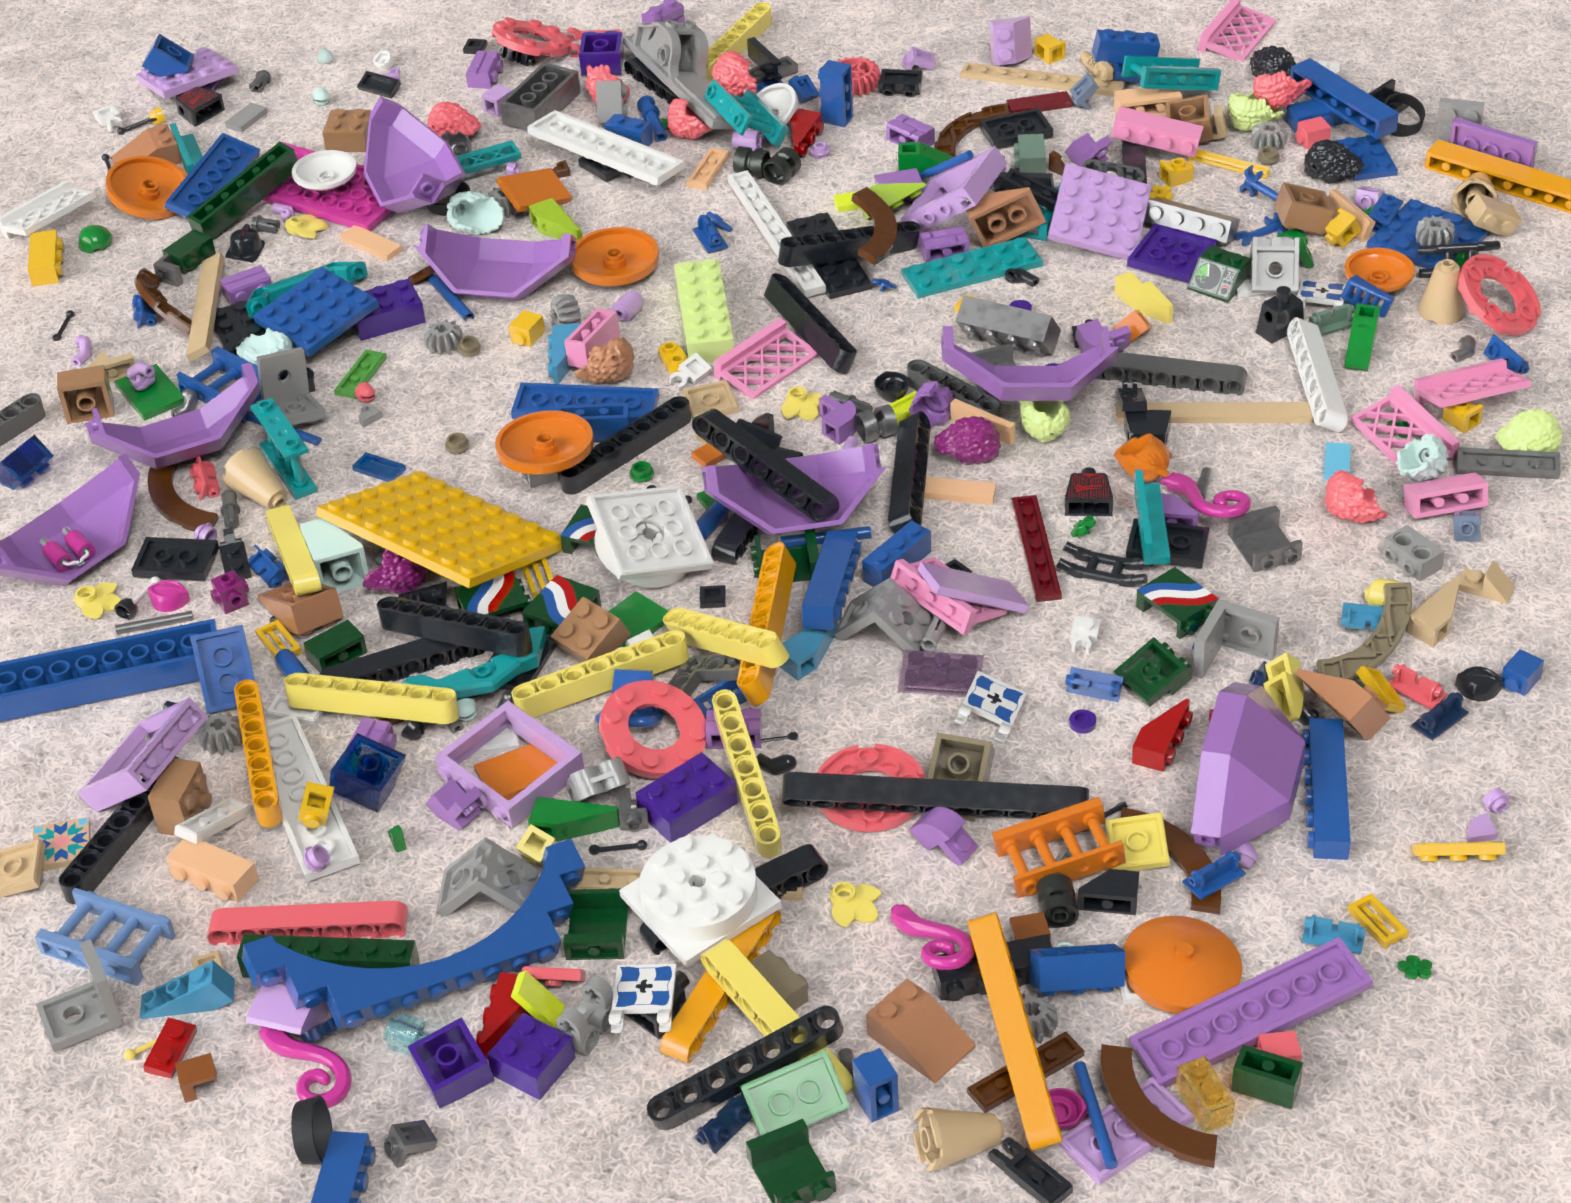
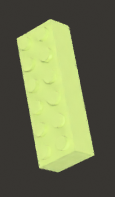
(703, 309)

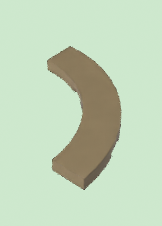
(1383, 640)

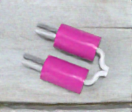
(60, 557)

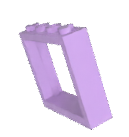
(962, 181)
(134, 756)
(551, 782)

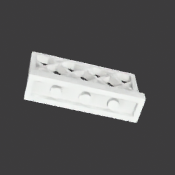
(43, 209)

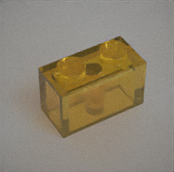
(1205, 1094)

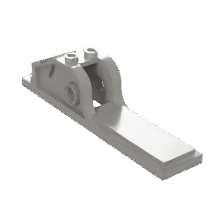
(672, 46)

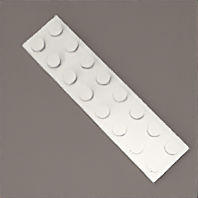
(606, 147)
(293, 768)

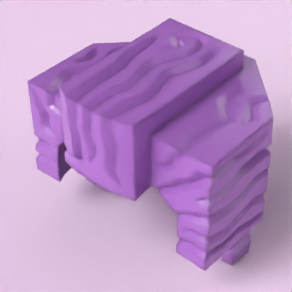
(933, 402)

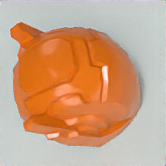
(1145, 454)

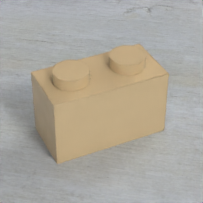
(1493, 215)

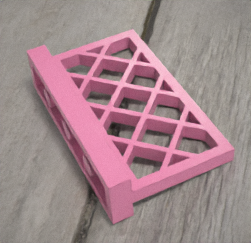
(1223, 24)
(752, 350)
(1468, 384)
(1409, 411)
(952, 611)

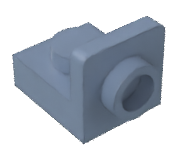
(1083, 90)
(1467, 525)

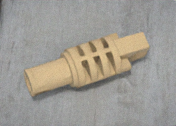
(1100, 69)

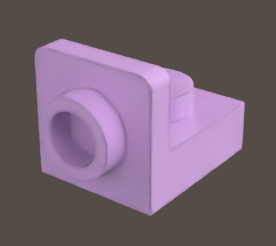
(919, 57)
(1367, 197)

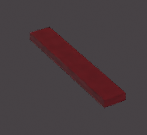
(1036, 548)

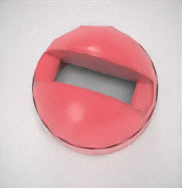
(365, 392)

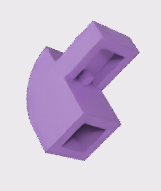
(1086, 148)
(1089, 335)
(837, 419)
(455, 805)
(944, 828)

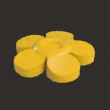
(1162, 192)

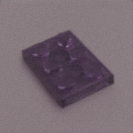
(938, 673)

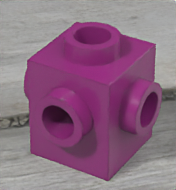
(228, 587)

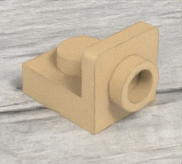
(1218, 123)

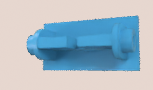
(1360, 615)
(1322, 930)

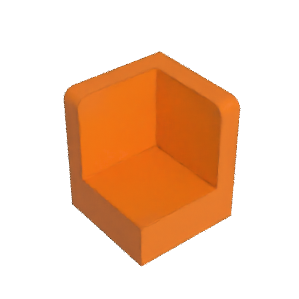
(1137, 324)

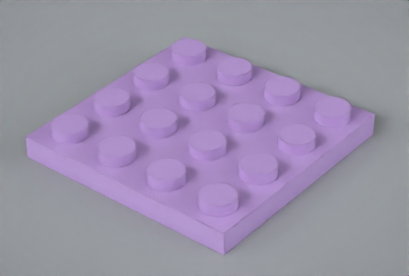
(205, 68)
(1099, 211)

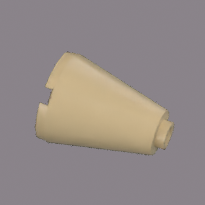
(1466, 191)
(1441, 298)
(254, 478)
(954, 1135)

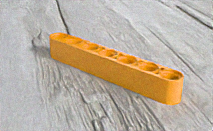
(258, 754)
(707, 999)

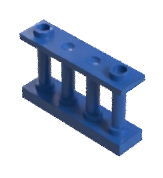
(222, 361)

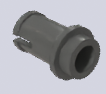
(262, 78)
(263, 224)

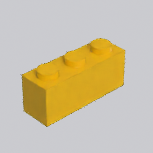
(45, 257)

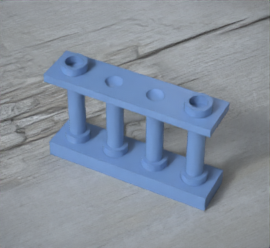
(114, 965)

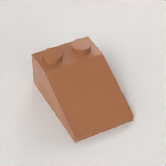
(152, 142)
(1005, 215)
(304, 612)
(1350, 701)
(918, 1031)

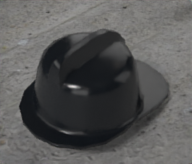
(245, 245)

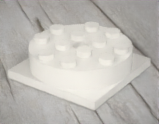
(648, 536)
(699, 895)

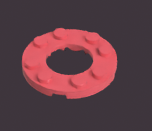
(506, 35)
(1525, 298)
(641, 759)
(878, 759)

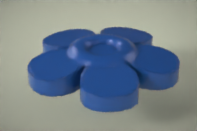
(884, 283)

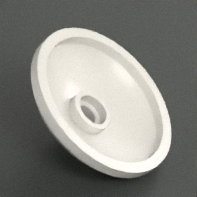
(780, 99)
(324, 170)

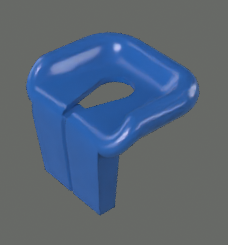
(644, 717)

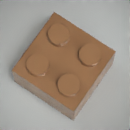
(1194, 111)
(347, 130)
(1303, 208)
(84, 390)
(589, 632)
(179, 794)

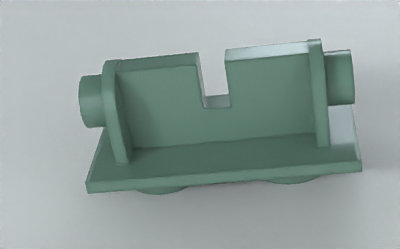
(1339, 320)

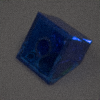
(24, 462)
(366, 772)

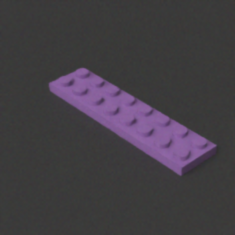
(1252, 1008)

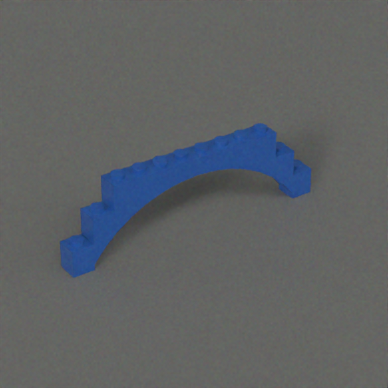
(371, 993)

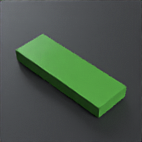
(360, 372)

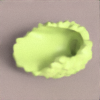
(1248, 111)
(1045, 418)
(1531, 432)

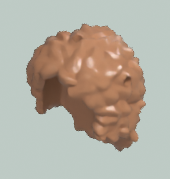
(608, 362)

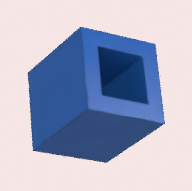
(1522, 672)

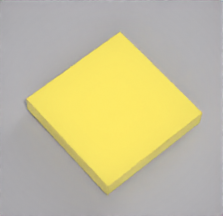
(1142, 840)

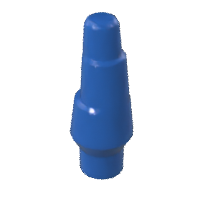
(718, 222)

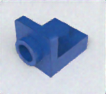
(804, 88)

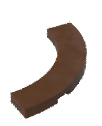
(957, 129)
(883, 223)
(147, 285)
(171, 505)
(1188, 857)
(1147, 1119)

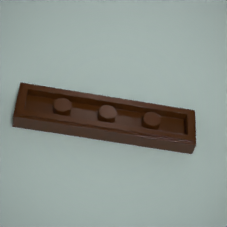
(998, 1087)

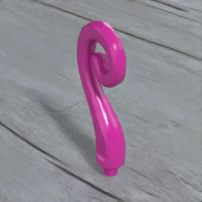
(1187, 487)
(945, 935)
(286, 1046)

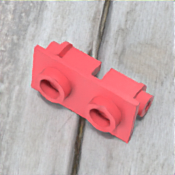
(204, 478)
(1420, 690)

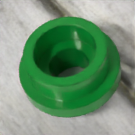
(641, 471)

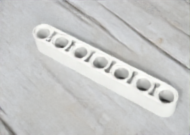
(1317, 375)

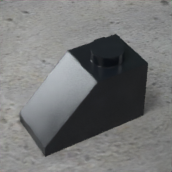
(1111, 893)

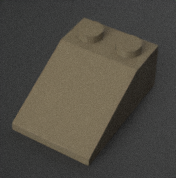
(961, 759)

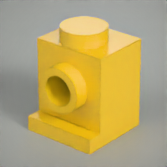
(1049, 48)
(1176, 171)
(1342, 229)
(1463, 416)
(315, 804)

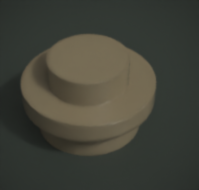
(1268, 155)
(469, 346)
(456, 443)

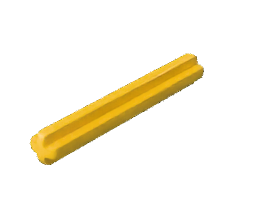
(1228, 163)

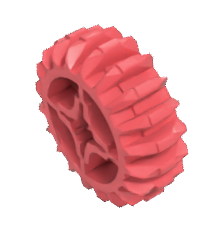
(864, 75)

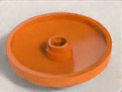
(143, 185)
(615, 256)
(544, 442)
(1180, 962)

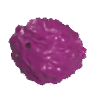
(970, 440)
(395, 574)

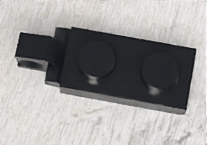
(234, 555)

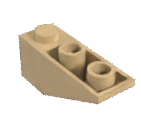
(1434, 617)

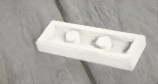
(212, 820)

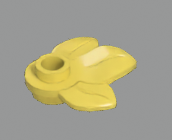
(309, 224)
(801, 404)
(96, 599)
(857, 904)

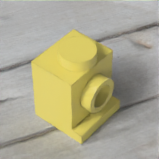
(533, 844)

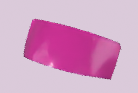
(168, 596)
(1068, 1107)

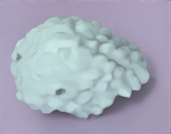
(474, 213)
(261, 345)
(1416, 465)

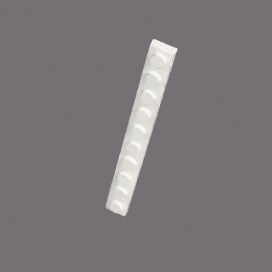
(773, 229)

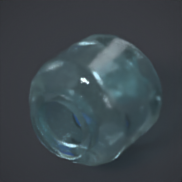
(404, 1031)

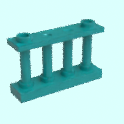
(1171, 73)
(746, 112)
(283, 448)

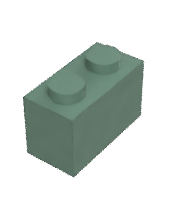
(1030, 153)

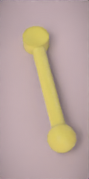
(130, 1054)

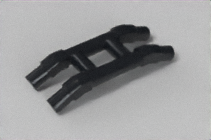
(1449, 249)
(1095, 558)

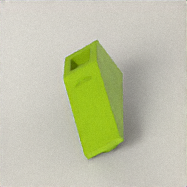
(895, 192)
(552, 220)

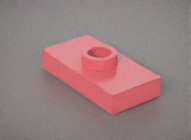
(555, 976)

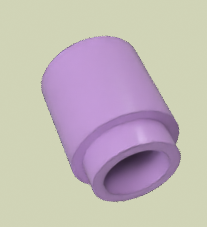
(751, 139)
(628, 305)

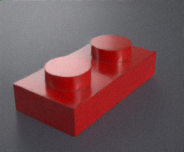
(170, 1047)

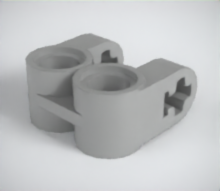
(597, 780)
(590, 1016)

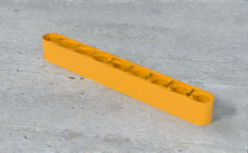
(769, 614)
(1015, 1032)

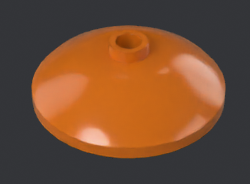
(1381, 267)

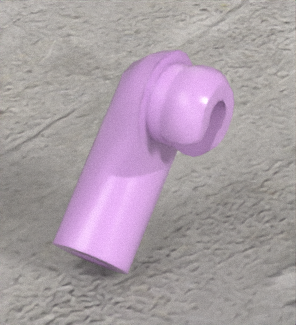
(1248, 855)

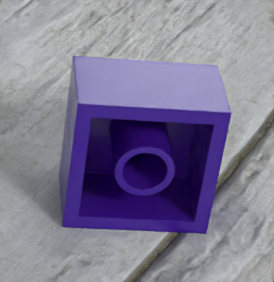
(602, 49)
(531, 1056)
(451, 1063)

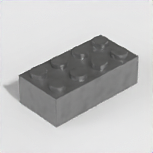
(539, 94)
(1008, 325)

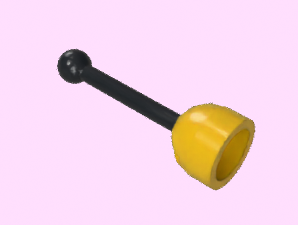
(155, 116)

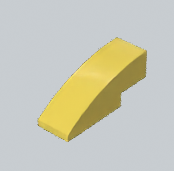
(1143, 297)
(1285, 686)

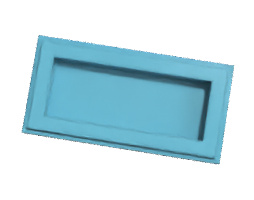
(1336, 458)

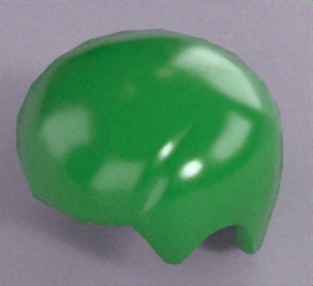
(93, 238)

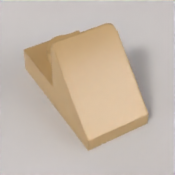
(115, 367)
(1492, 585)

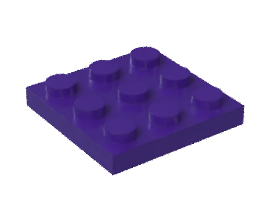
(1169, 252)

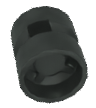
(750, 160)
(781, 166)
(1057, 900)

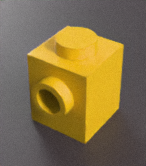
(526, 328)

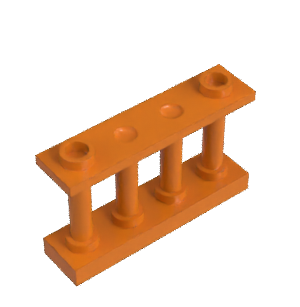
(1053, 826)

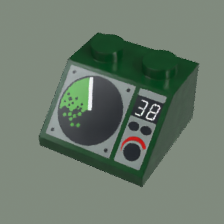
(1219, 273)

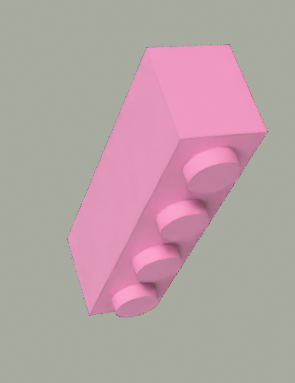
(1157, 131)

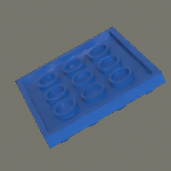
(1402, 232)
(316, 310)

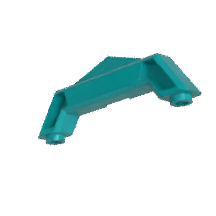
(267, 294)
(489, 675)

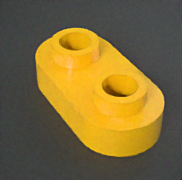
(671, 356)

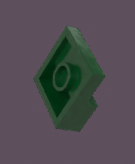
(1154, 671)

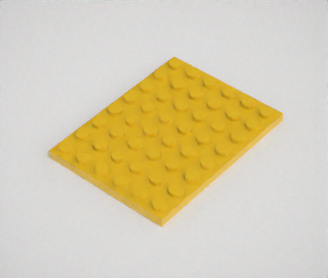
(442, 528)

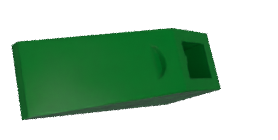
(919, 156)
(1362, 337)
(572, 819)

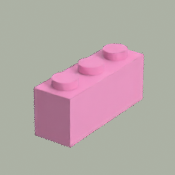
(595, 330)
(1445, 495)

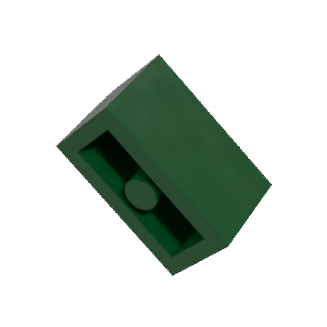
(190, 250)
(335, 646)
(1267, 1076)

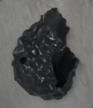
(1271, 60)
(1330, 160)

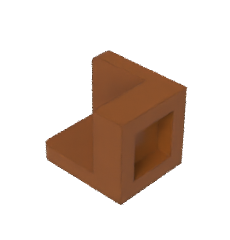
(1029, 926)
(195, 1072)

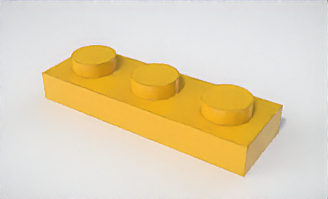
(1458, 850)

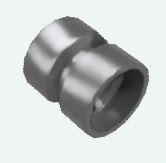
(876, 423)

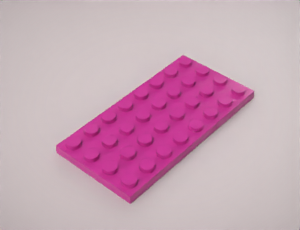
(345, 205)

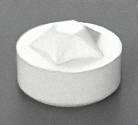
(383, 60)

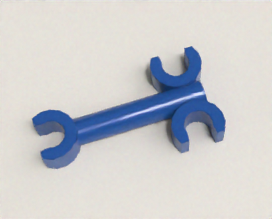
(1253, 185)
(1272, 226)

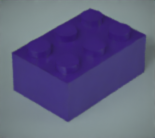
(397, 310)
(687, 797)

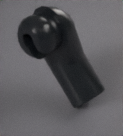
(777, 765)

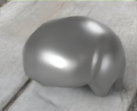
(458, 142)

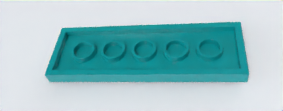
(970, 267)

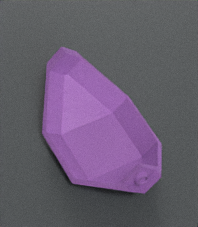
(407, 160)
(494, 266)
(1031, 382)
(181, 435)
(842, 472)
(97, 509)
(1246, 769)

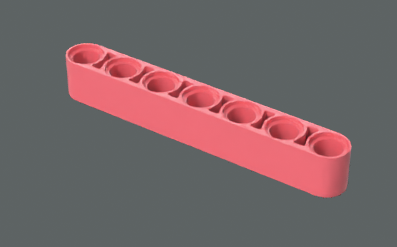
(340, 920)

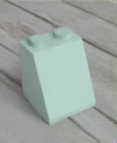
(335, 554)

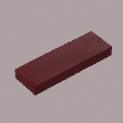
(1044, 102)

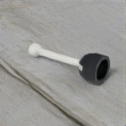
(130, 604)

